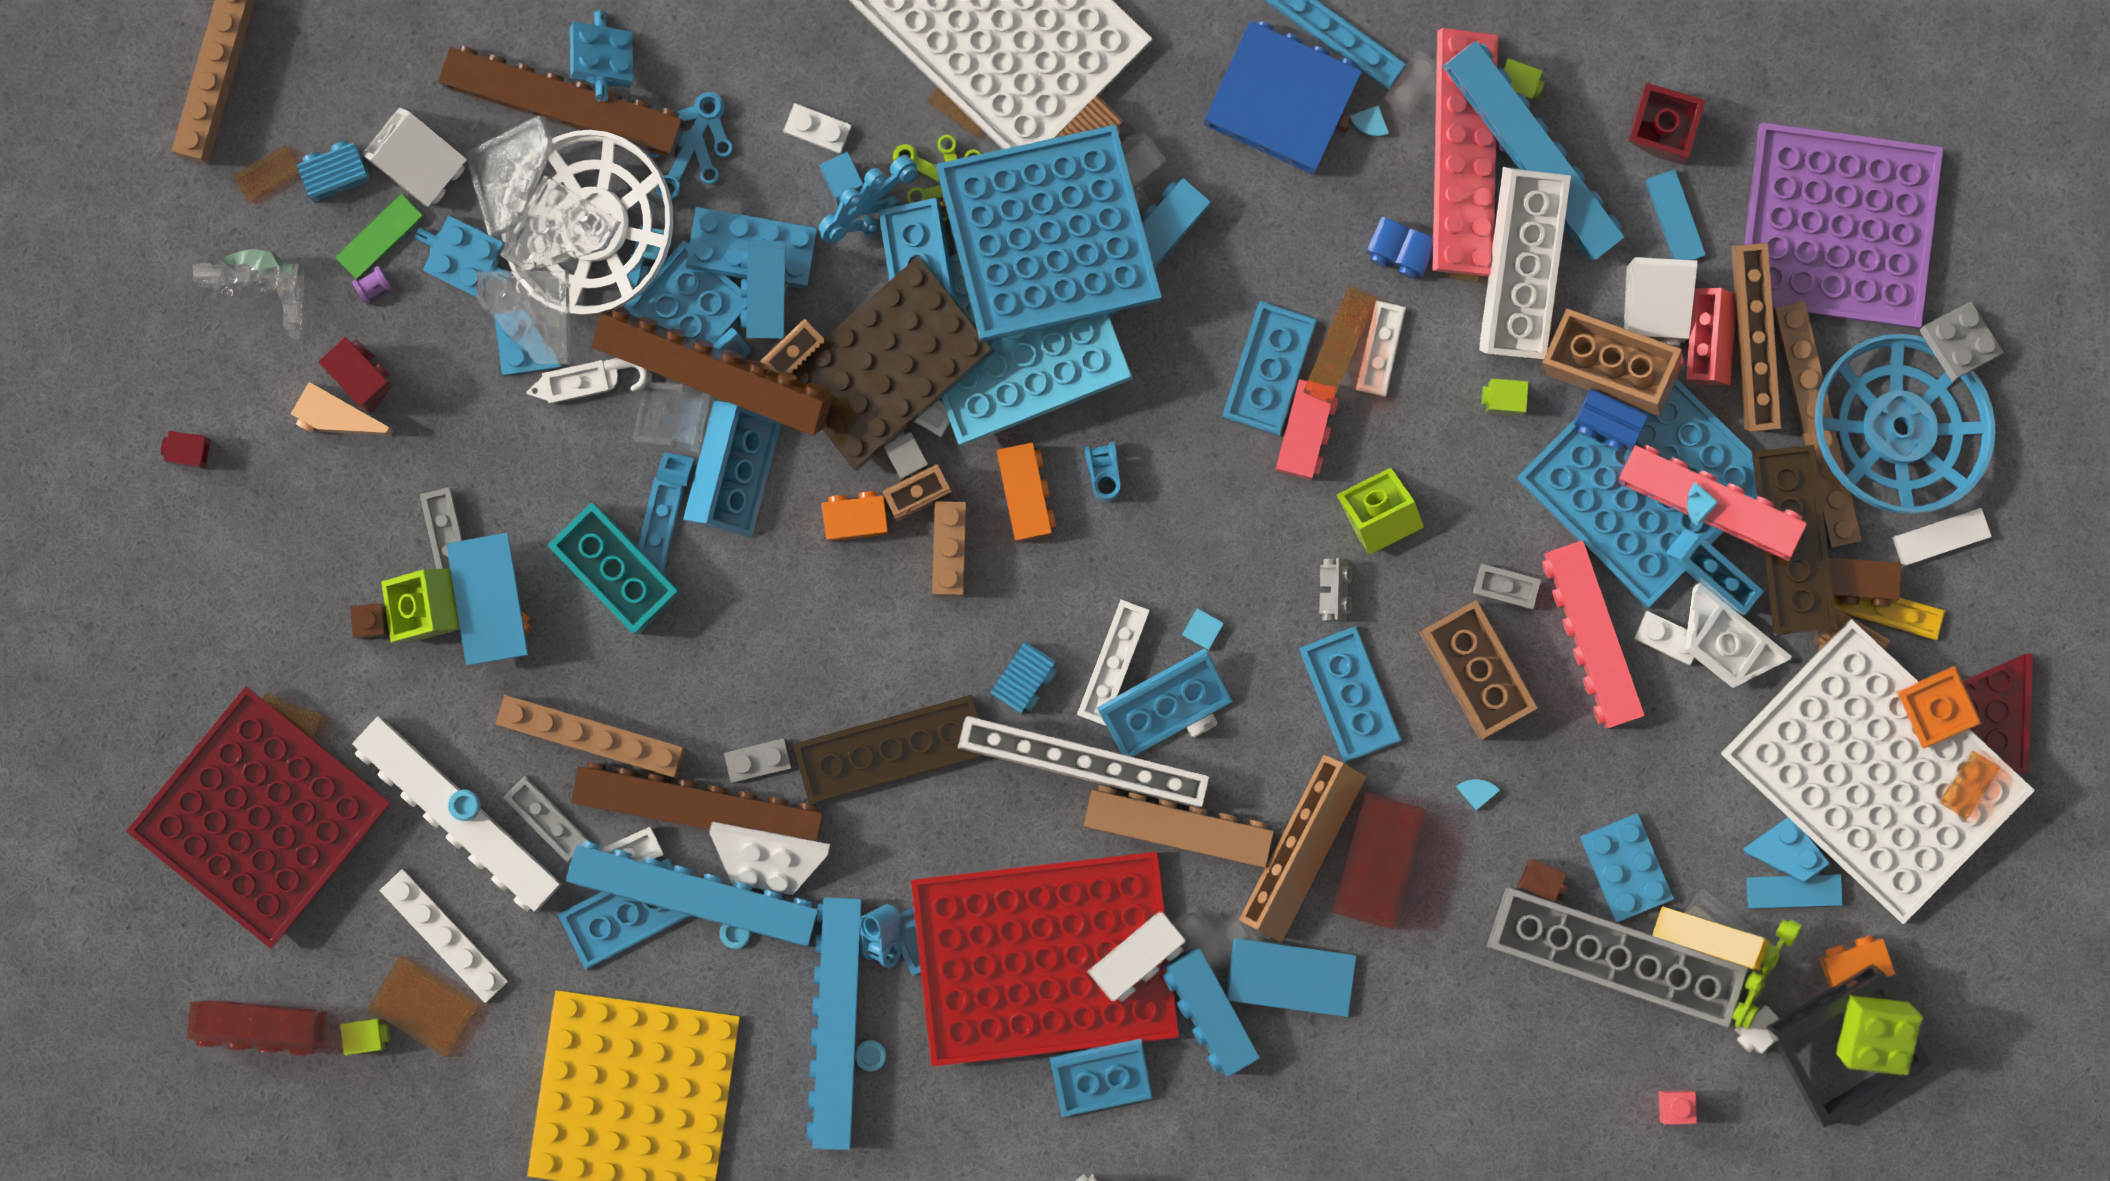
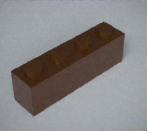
(1865, 581)

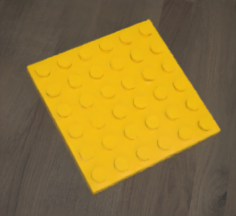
(632, 1091)

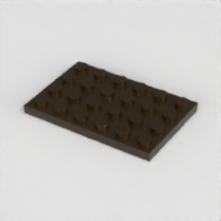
(892, 361)

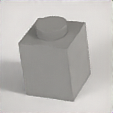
(905, 456)

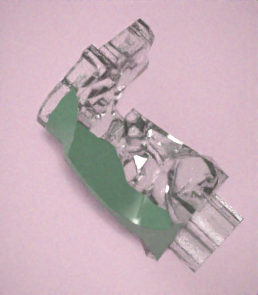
(252, 275)

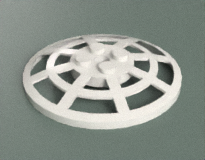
(617, 208)

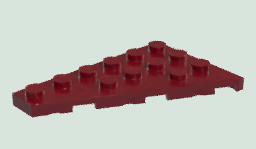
(2004, 709)

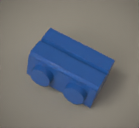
(1609, 420)

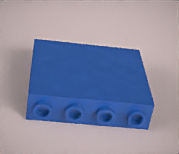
(1282, 96)

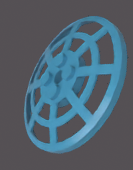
(1918, 418)

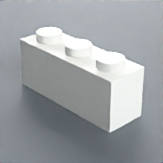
(1137, 957)

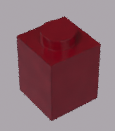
(185, 449)

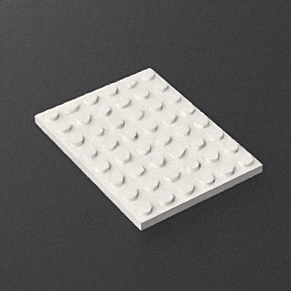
(1013, 63)
(1859, 784)

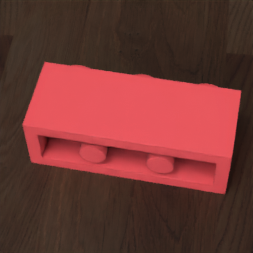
(1711, 337)
(1305, 434)

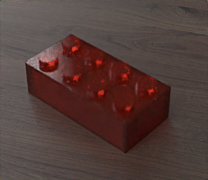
(1378, 860)
(256, 1024)

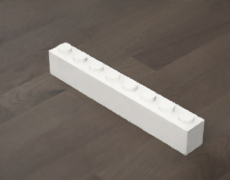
(1083, 762)
(481, 836)

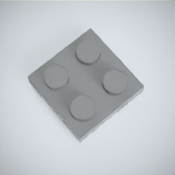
(1961, 341)

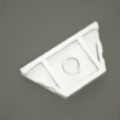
(1728, 641)
(766, 858)

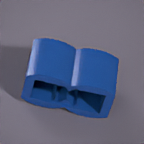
(1401, 248)

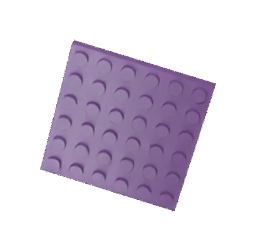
(1845, 222)

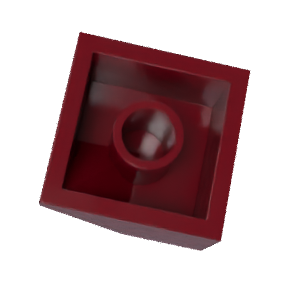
(1665, 123)
(354, 371)

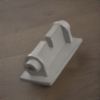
(1337, 575)

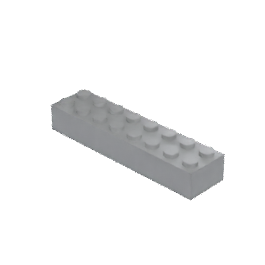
(1617, 957)

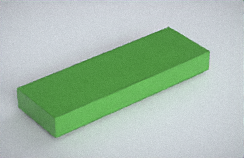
(379, 237)

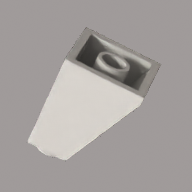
(415, 157)
(1660, 298)

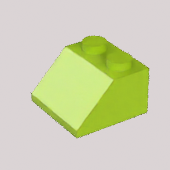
(1380, 510)

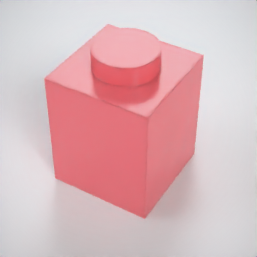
(1677, 1107)

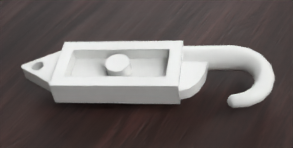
(583, 380)

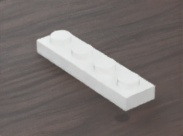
(1113, 659)

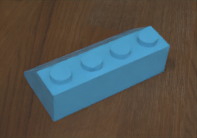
(732, 469)

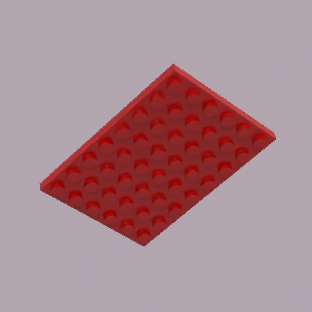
(1013, 953)

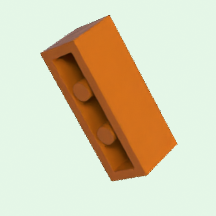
(1025, 492)

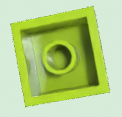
(420, 605)
(1879, 1035)

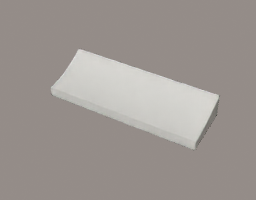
(1524, 263)

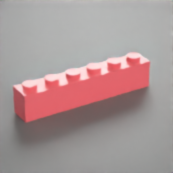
(1735, 514)
(1593, 634)

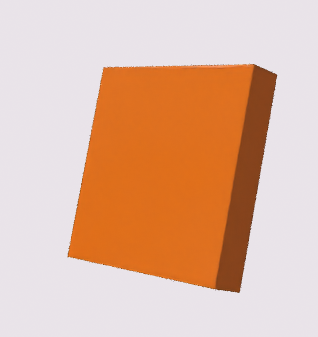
(1938, 707)

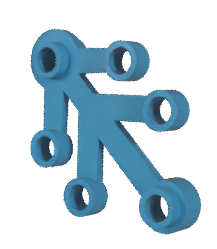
(693, 141)
(836, 225)

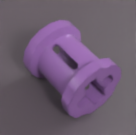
(372, 285)

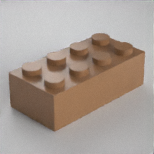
(1613, 362)
(1478, 670)

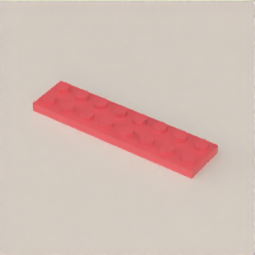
(1462, 168)

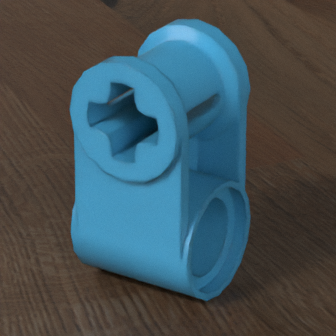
(1103, 465)
(879, 933)

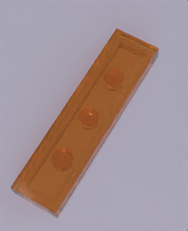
(1339, 345)

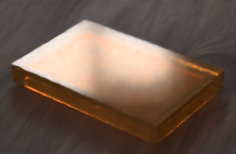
(423, 1006)

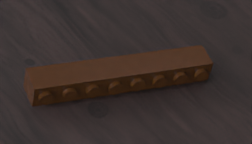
(559, 101)
(713, 370)
(690, 805)

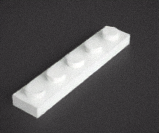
(444, 935)

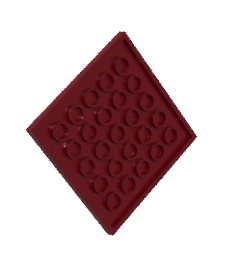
(258, 817)

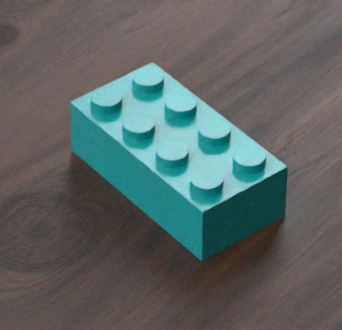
(614, 568)

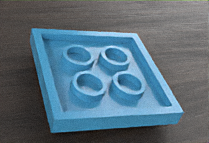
(690, 299)

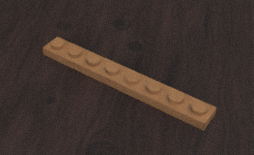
(1805, 381)

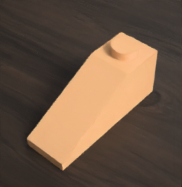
(331, 415)

